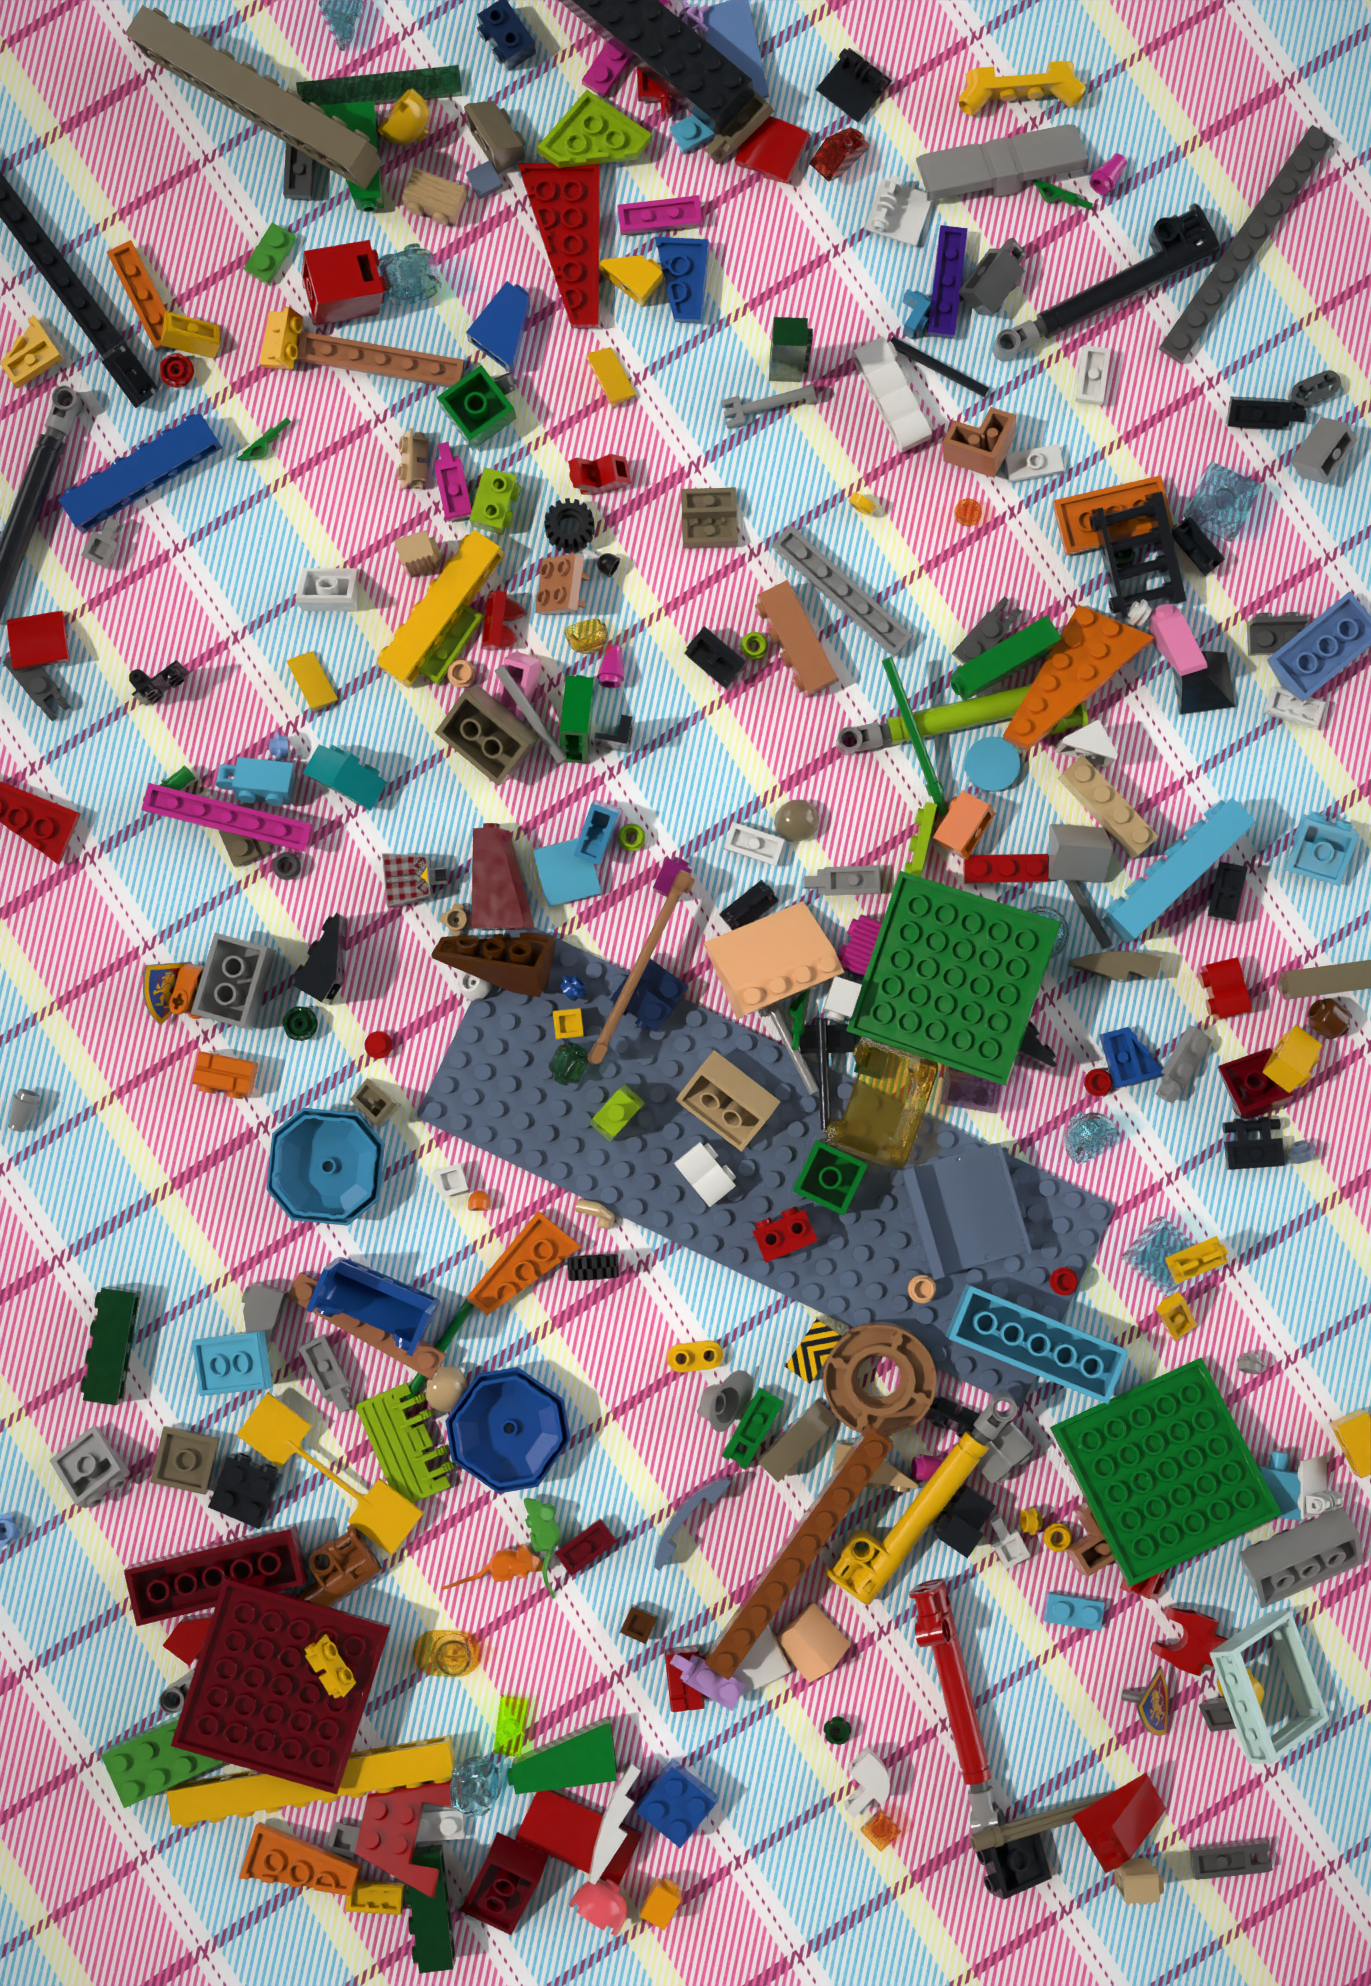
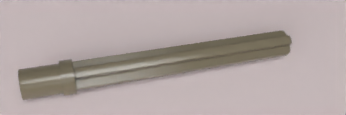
(1018, 1829)

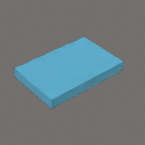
(232, 1363)

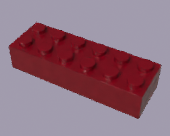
(194, 1577)

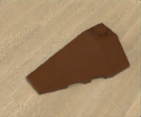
(511, 963)

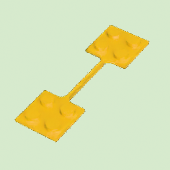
(380, 1513)

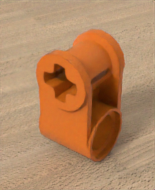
(186, 989)

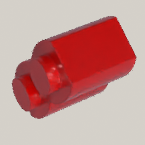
(1225, 989)

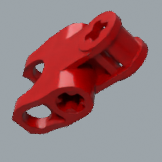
(1197, 1640)

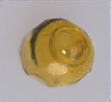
(587, 636)

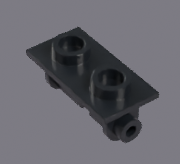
(1197, 546)
(749, 906)
(943, 1416)

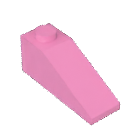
(1175, 639)
(525, 672)

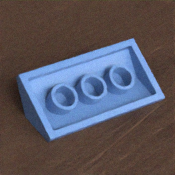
(1323, 648)

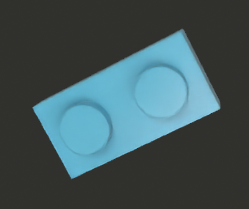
(690, 133)
(1074, 1611)

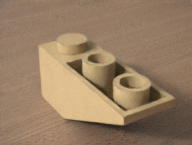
(885, 1475)

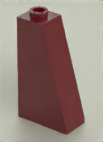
(497, 884)

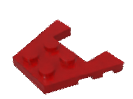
(391, 1831)

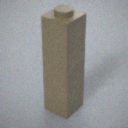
(1325, 980)

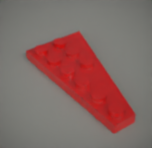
(568, 220)

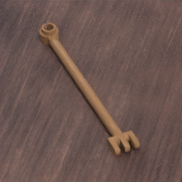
(682, 883)

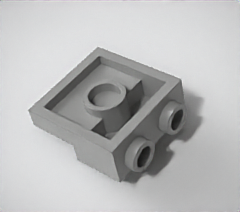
(90, 1468)

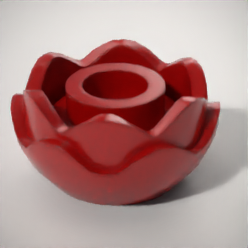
(172, 363)

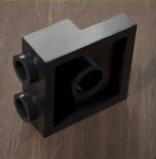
(245, 1489)
(1015, 1866)

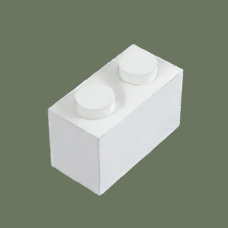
(841, 999)

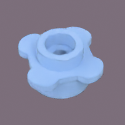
(278, 746)
(12, 1531)

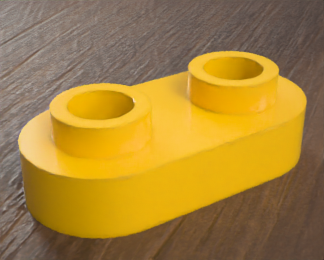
(694, 1352)

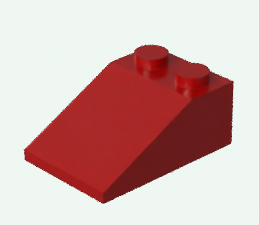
(1120, 1821)

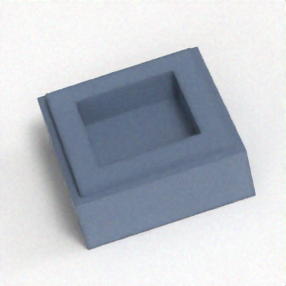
(484, 179)

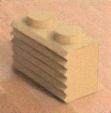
(434, 197)
(418, 553)
(1139, 1882)

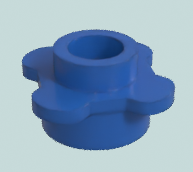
(573, 987)

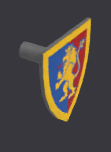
(158, 988)
(1152, 1704)

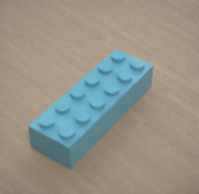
(1181, 868)
(1037, 1343)

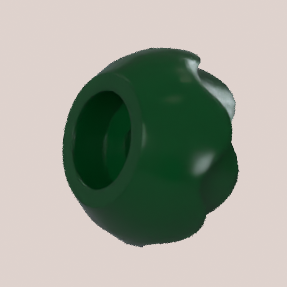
(291, 1021)

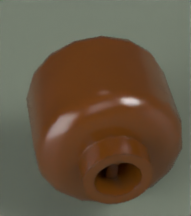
(1329, 1018)

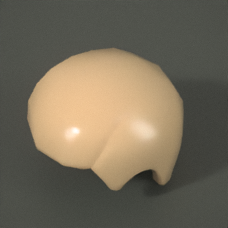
(446, 1388)

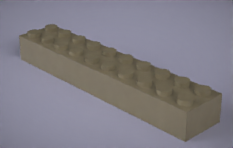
(254, 96)

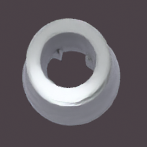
(23, 1109)

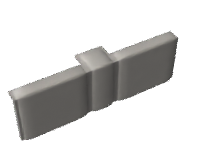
(1002, 162)

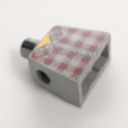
(410, 878)

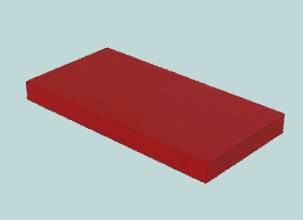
(570, 1832)

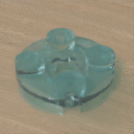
(463, 1779)

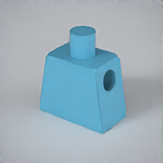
(1283, 1485)

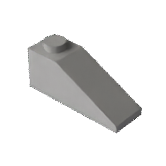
(263, 1309)

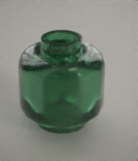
(569, 1063)

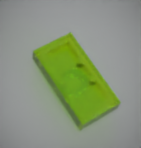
(510, 1725)

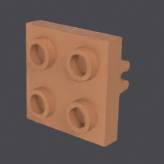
(560, 584)

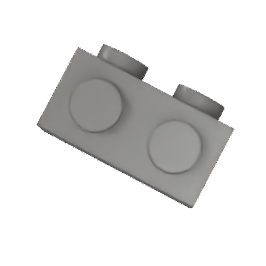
(1324, 450)

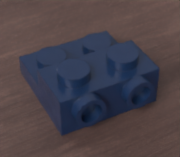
(653, 996)

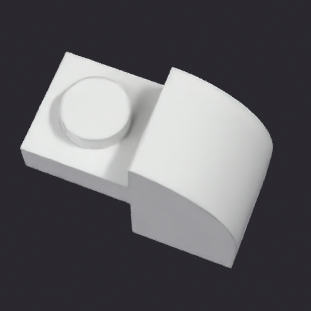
(873, 1781)

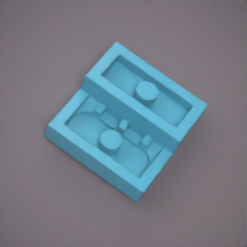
(565, 875)

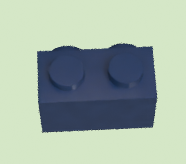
(506, 34)

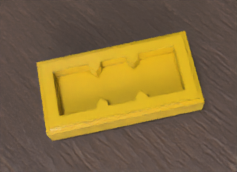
(376, 1897)

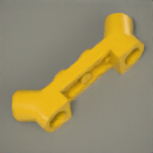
(1056, 81)

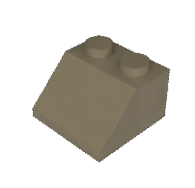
(494, 134)

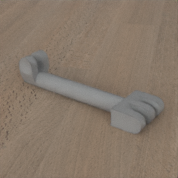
(739, 410)

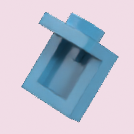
(917, 319)

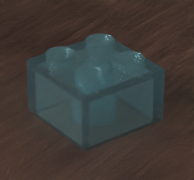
(1221, 501)
(1149, 1253)

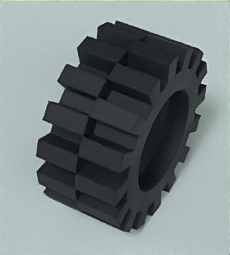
(569, 510)
(593, 1267)

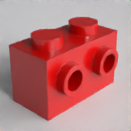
(784, 1234)

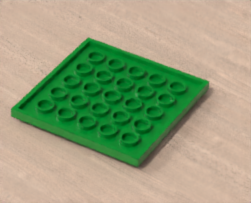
(954, 977)
(1165, 1471)

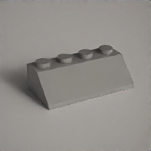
(1302, 1557)

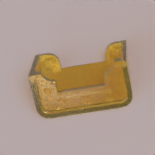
(884, 1104)

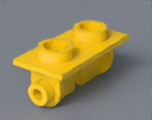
(1196, 1259)
(324, 1655)

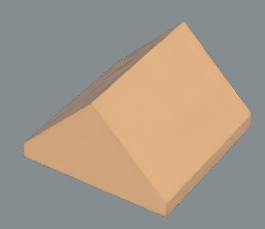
(812, 1643)

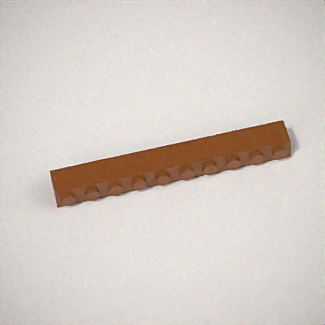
(798, 1551)

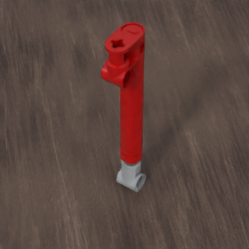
(937, 1629)

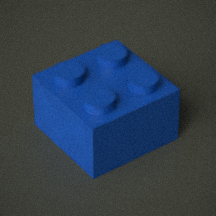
(676, 1803)

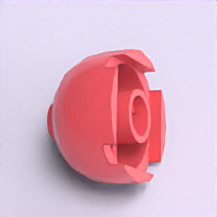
(601, 1904)

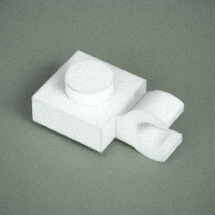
(1009, 1544)

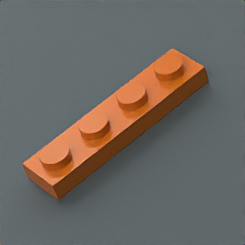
(139, 290)

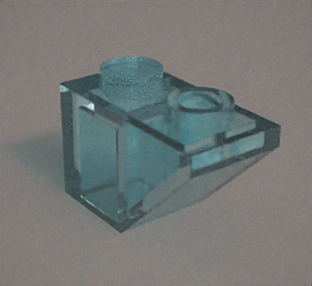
(340, 19)

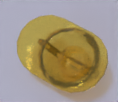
(447, 1653)

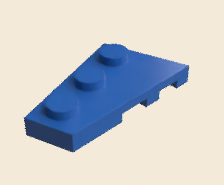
(685, 275)

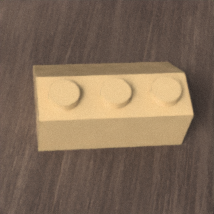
(727, 1100)

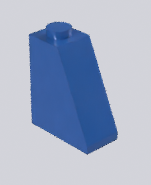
(502, 326)

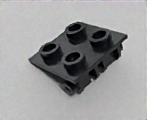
(853, 84)
(152, 690)

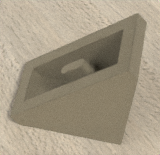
(375, 1103)

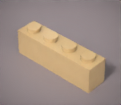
(1108, 807)

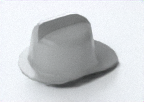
(725, 1401)

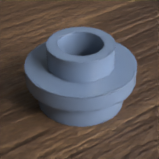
(1302, 1151)

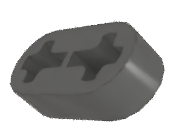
(1312, 383)

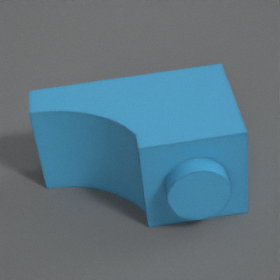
(597, 831)

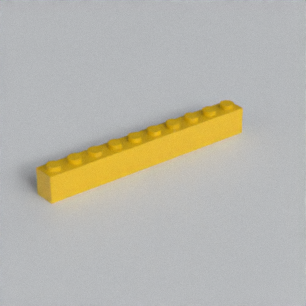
(365, 1771)

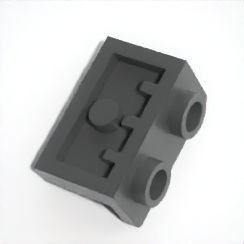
(1270, 633)

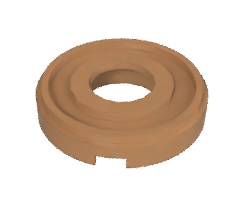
(886, 1413)

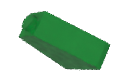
(576, 718)

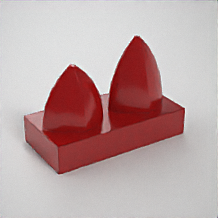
(500, 609)

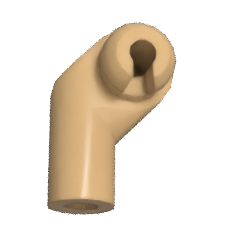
(598, 1210)

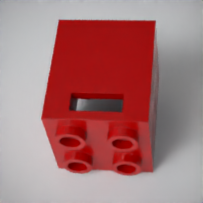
(336, 282)

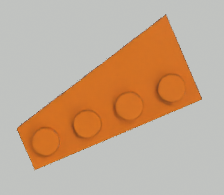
(526, 1259)

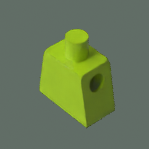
(617, 1112)

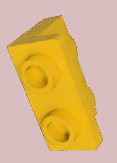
(281, 339)

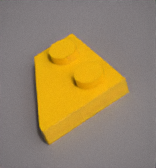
(30, 355)

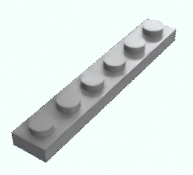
(842, 591)

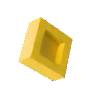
(568, 1023)

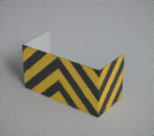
(813, 1351)

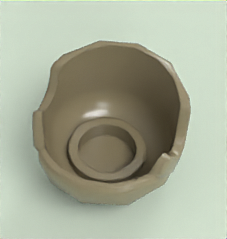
(796, 820)

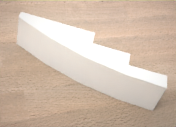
(610, 1834)

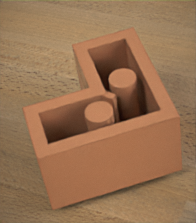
(982, 447)
(1090, 1551)

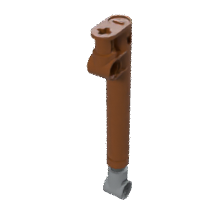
(347, 1571)

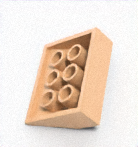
(772, 959)

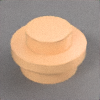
(461, 674)
(921, 1289)

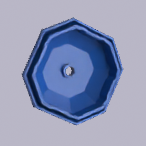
(502, 1458)

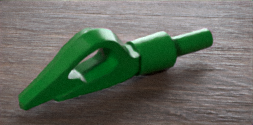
(1060, 194)
(268, 437)
(799, 1016)

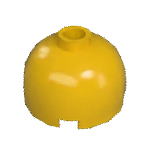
(407, 120)

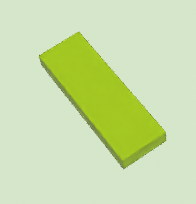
(452, 645)

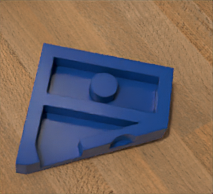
(1127, 1058)

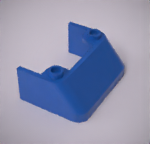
(375, 1300)

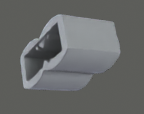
(1004, 1452)

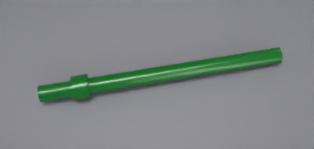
(934, 786)

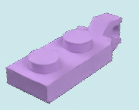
(708, 1681)

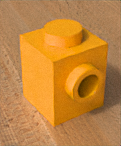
(661, 1902)

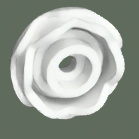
(471, 991)

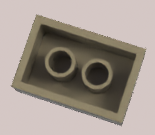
(487, 734)

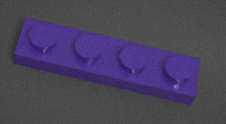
(947, 281)

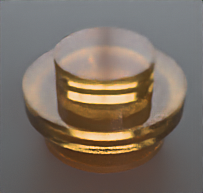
(968, 512)

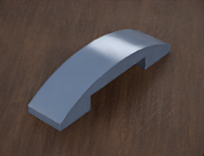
(710, 1491)

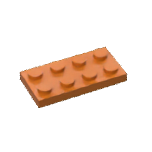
(1074, 513)

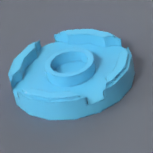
(992, 764)

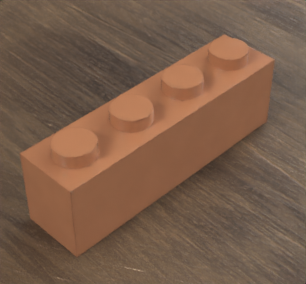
(796, 638)

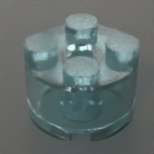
(410, 275)

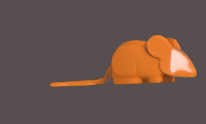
(507, 1564)

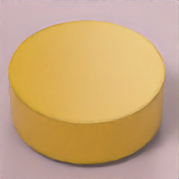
(862, 504)

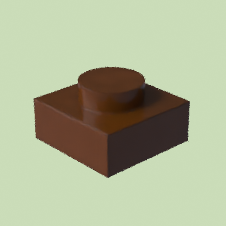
(638, 1624)

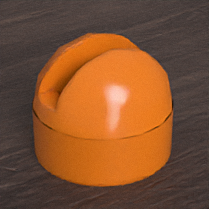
(479, 1201)

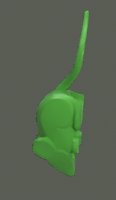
(544, 1531)

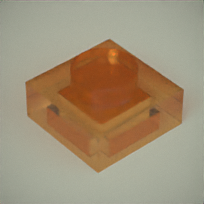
(880, 1830)

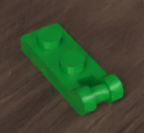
(753, 1427)

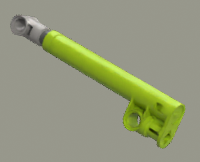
(951, 718)

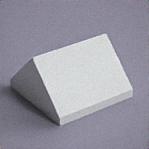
(328, 589)
(1091, 742)

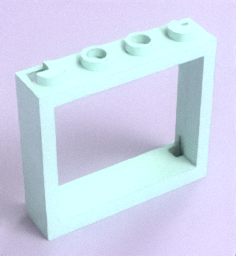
(1241, 1697)

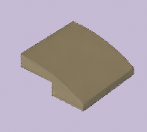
(709, 517)

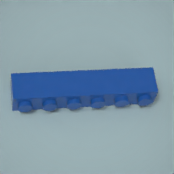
(140, 472)

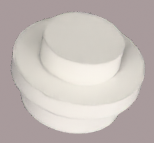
(1138, 613)

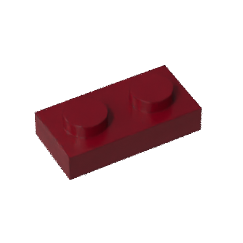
(585, 1546)

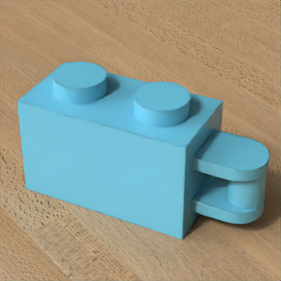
(259, 781)

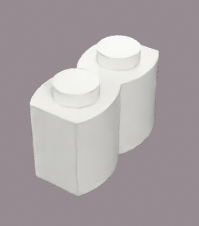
(705, 1174)

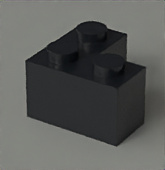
(963, 1519)

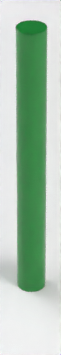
(443, 1343)

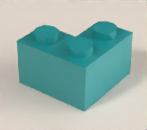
(344, 775)

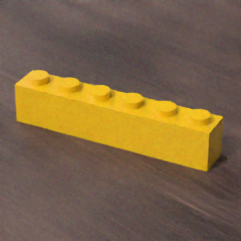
(457, 584)

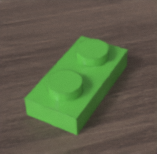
(270, 253)

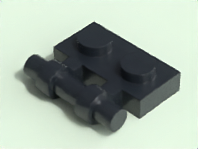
(1253, 1153)

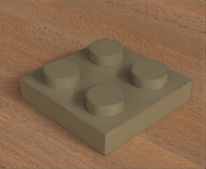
(185, 1460)

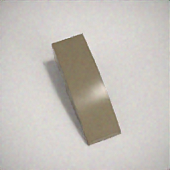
(1118, 964)
(797, 1440)

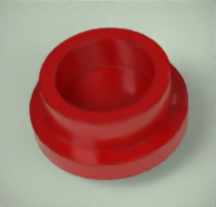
(378, 1045)
(1098, 1082)
(1063, 1281)

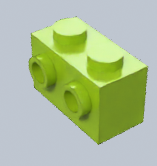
(494, 501)

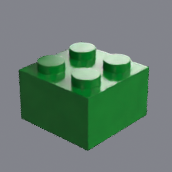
(477, 407)
(829, 1177)

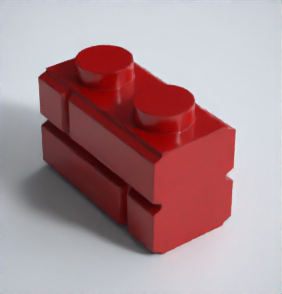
(681, 1695)

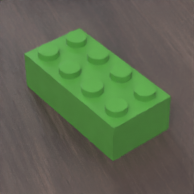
(149, 1764)

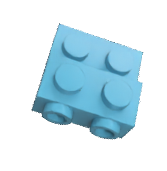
(1322, 848)

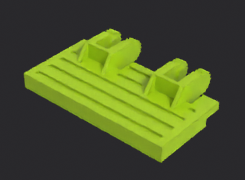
(401, 1445)

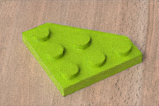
(593, 135)

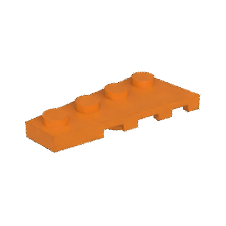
(290, 1860)

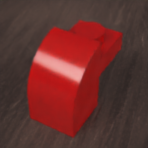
(599, 475)

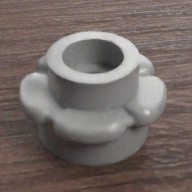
(1250, 1363)

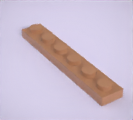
(379, 360)
(424, 1361)

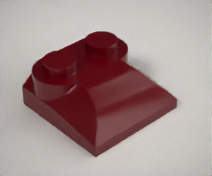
(1250, 1088)

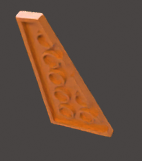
(1076, 668)

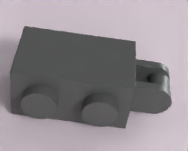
(994, 278)

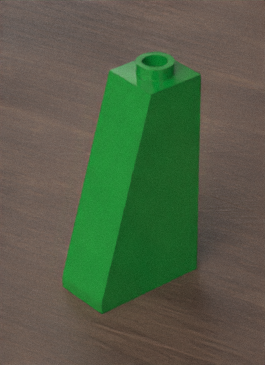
(364, 118)
(1005, 658)
(568, 1761)

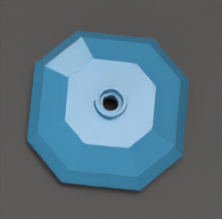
(298, 1172)

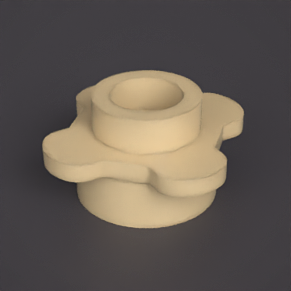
(448, 919)

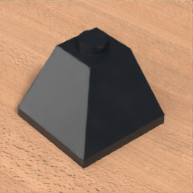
(1207, 688)

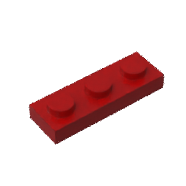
(1006, 868)

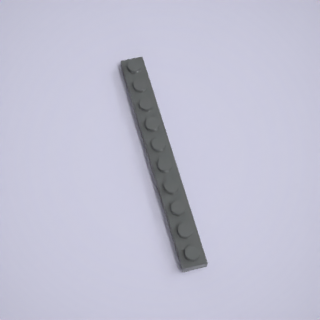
(1246, 244)

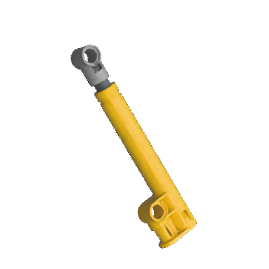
(869, 1570)

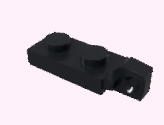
(1263, 412)

